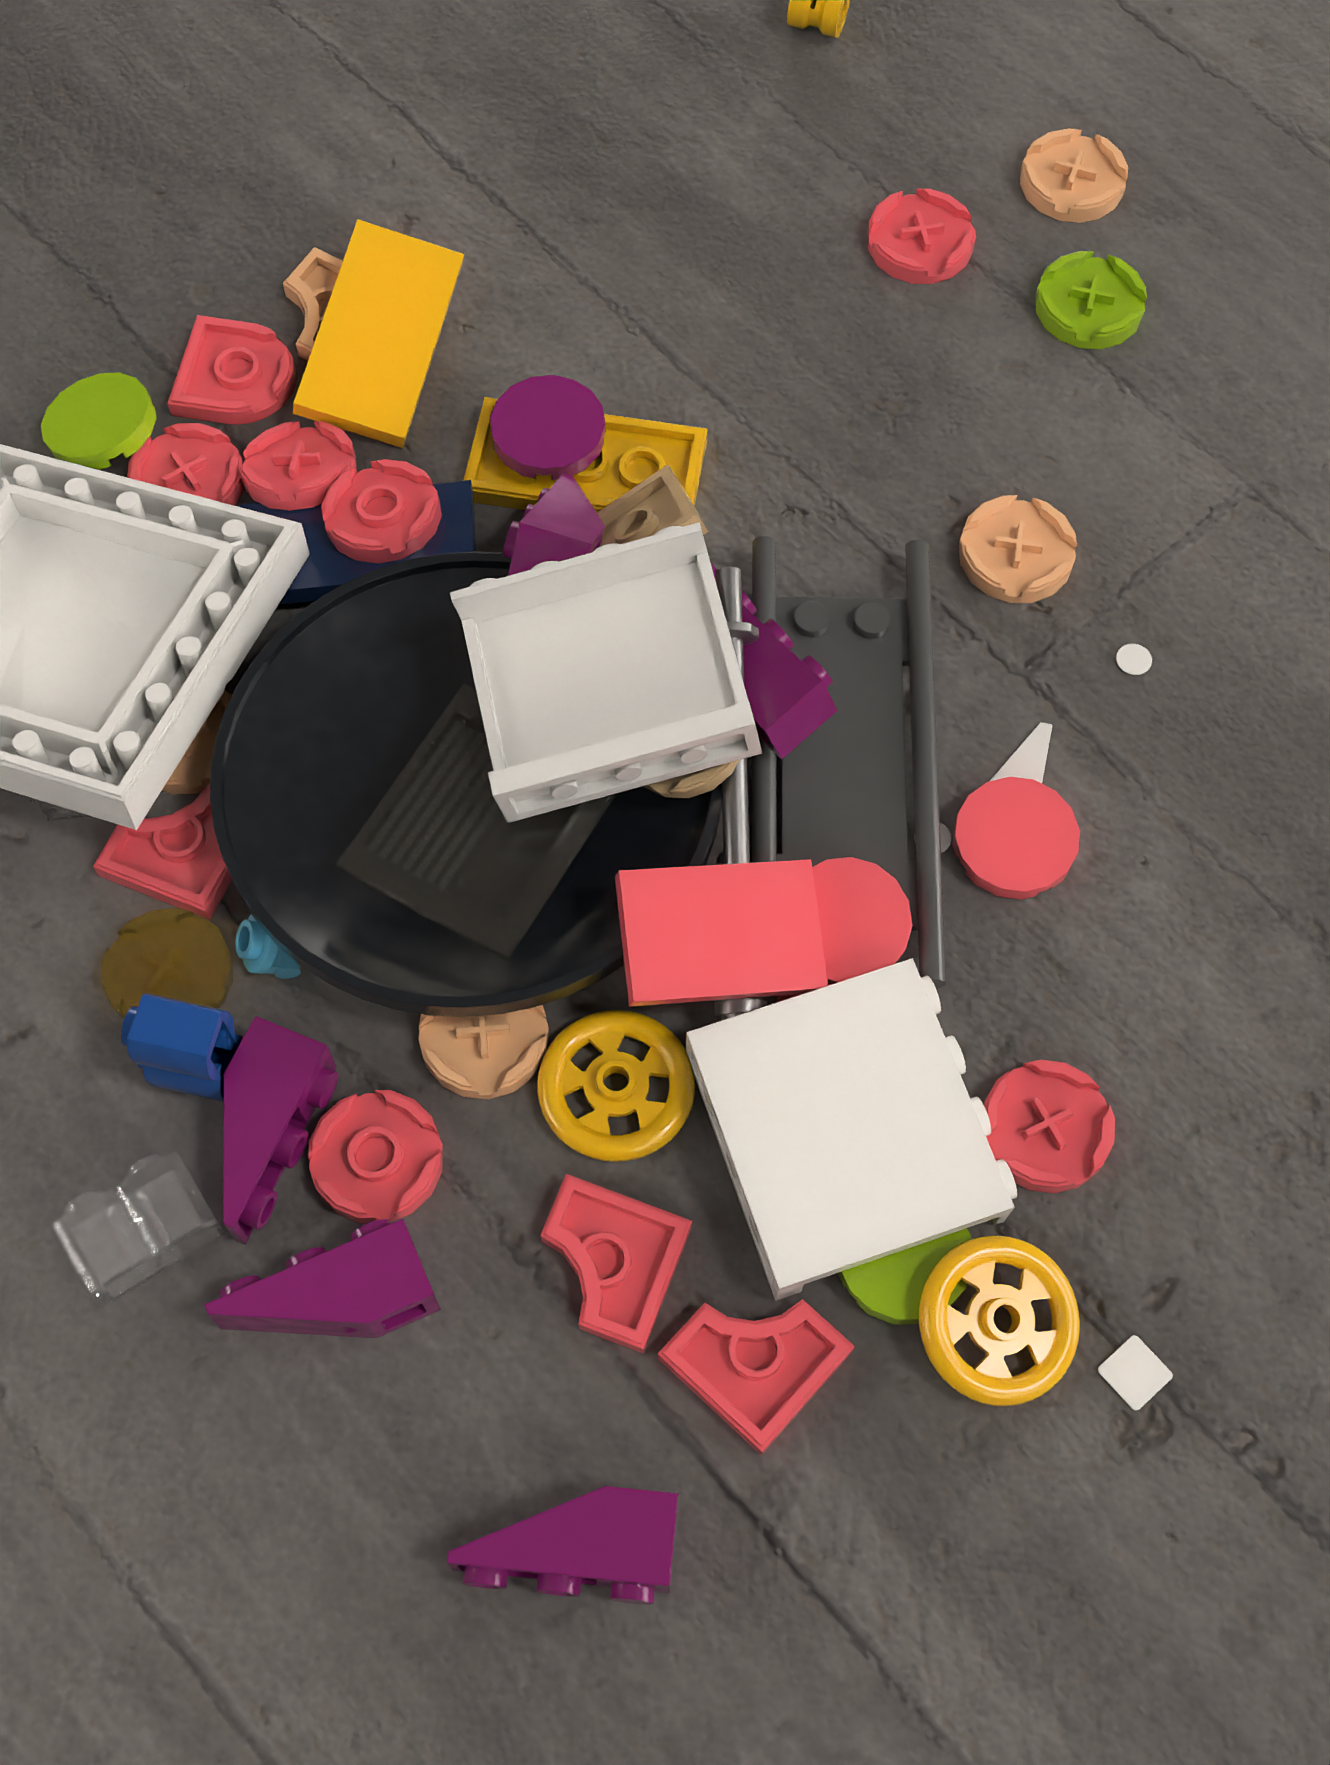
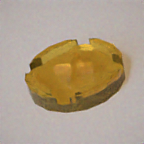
(169, 957)

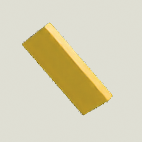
(378, 334)
(629, 456)

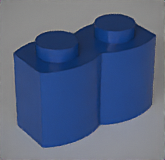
(181, 1044)

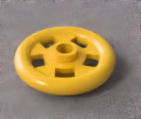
(591, 1132)
(944, 1326)

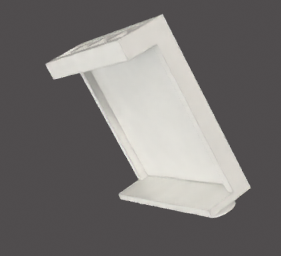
(605, 673)
(848, 1125)

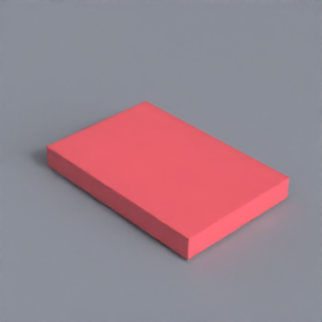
(720, 932)

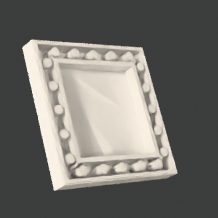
(121, 626)

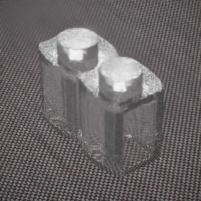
(137, 1227)

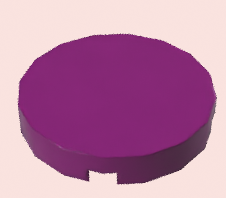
(548, 427)

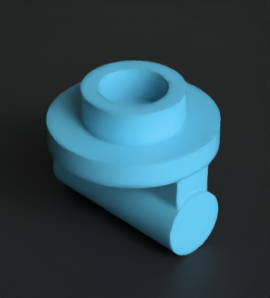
(261, 953)

